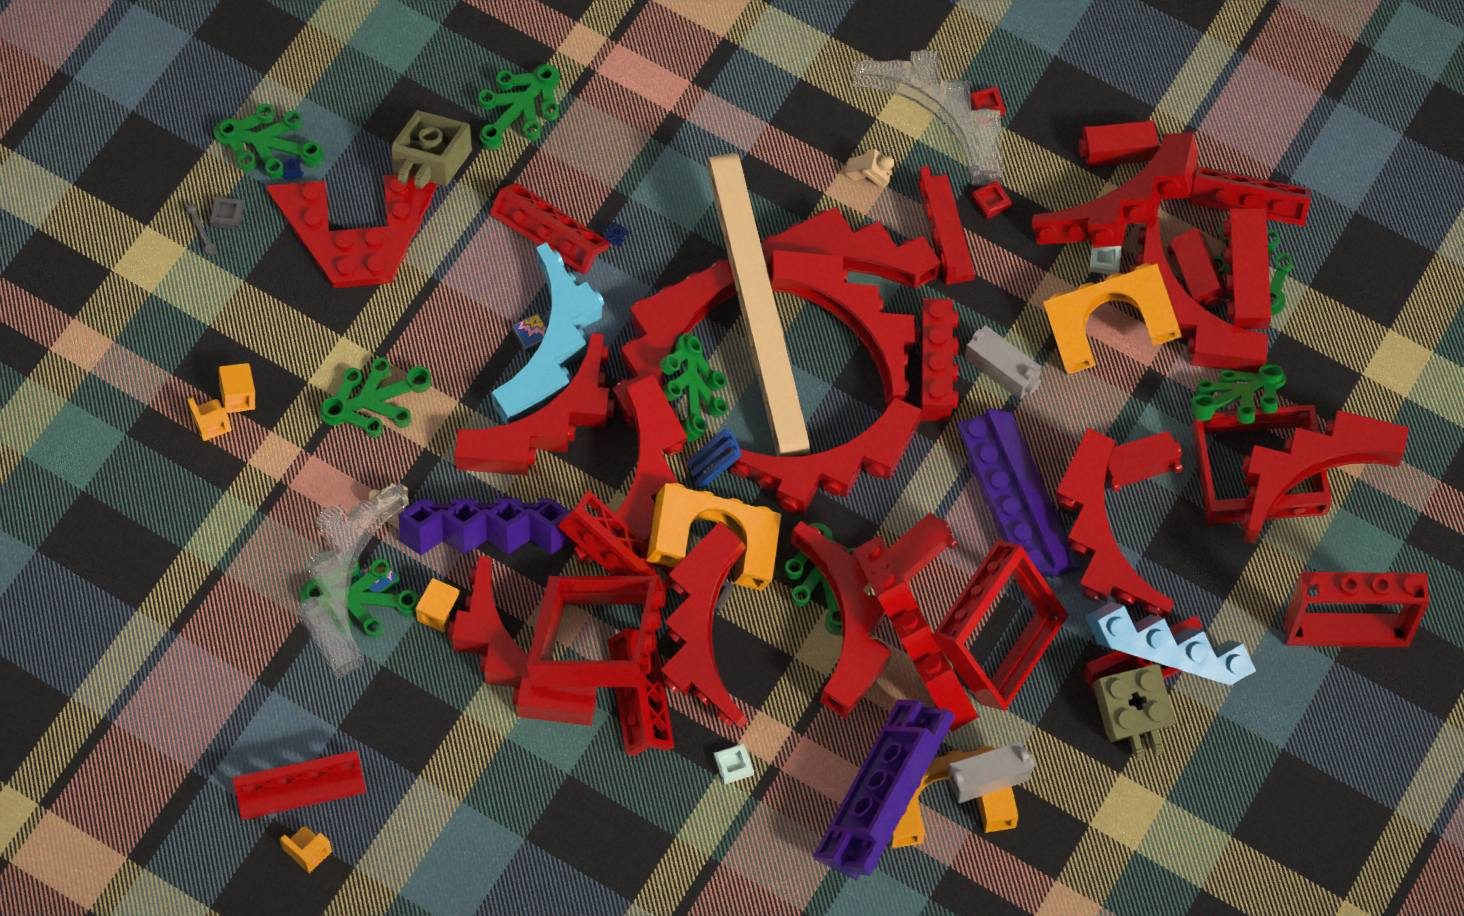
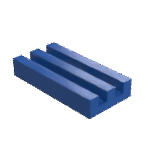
(712, 453)

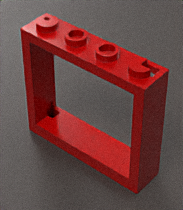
(1289, 505)
(593, 591)
(972, 603)
(1356, 628)

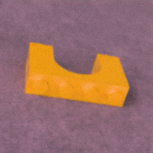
(1071, 311)
(755, 526)
(996, 808)

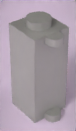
(1003, 362)
(990, 771)

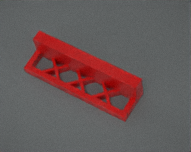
(1236, 191)
(546, 223)
(945, 227)
(610, 551)
(1121, 661)
(634, 709)
(299, 785)

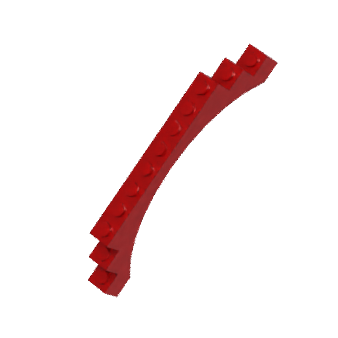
(682, 306)

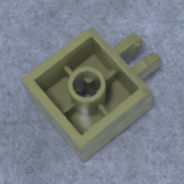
(430, 149)
(1125, 721)

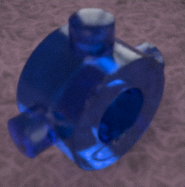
(292, 168)
(616, 234)

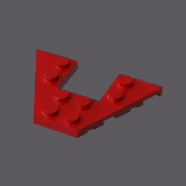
(360, 254)

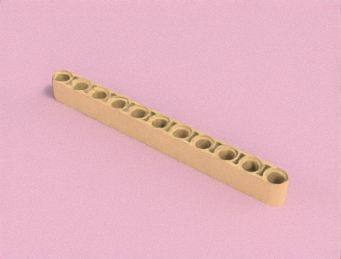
(758, 306)

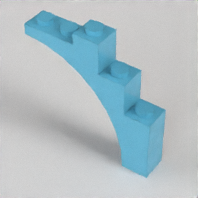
(562, 345)

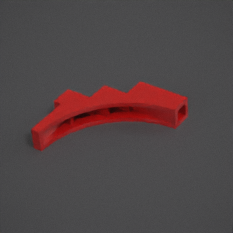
(1137, 201)
(824, 282)
(1209, 338)
(658, 435)
(1345, 442)
(514, 446)
(835, 470)
(1091, 534)
(701, 578)
(861, 615)
(914, 631)
(505, 663)

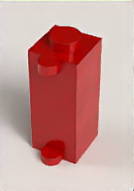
(1119, 143)
(1199, 268)
(1143, 460)
(921, 545)

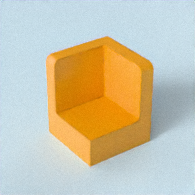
(237, 388)
(209, 418)
(436, 604)
(306, 848)

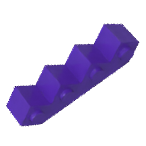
(469, 524)

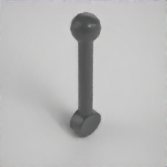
(210, 248)

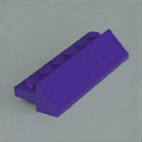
(1016, 491)
(883, 788)

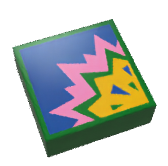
(384, 585)

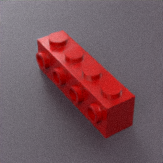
(1248, 268)
(937, 364)

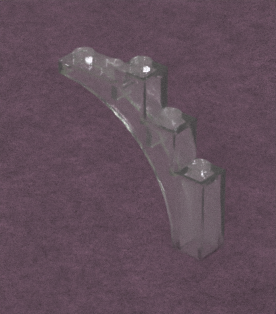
(949, 101)
(332, 571)

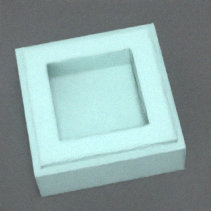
(1105, 260)
(734, 764)

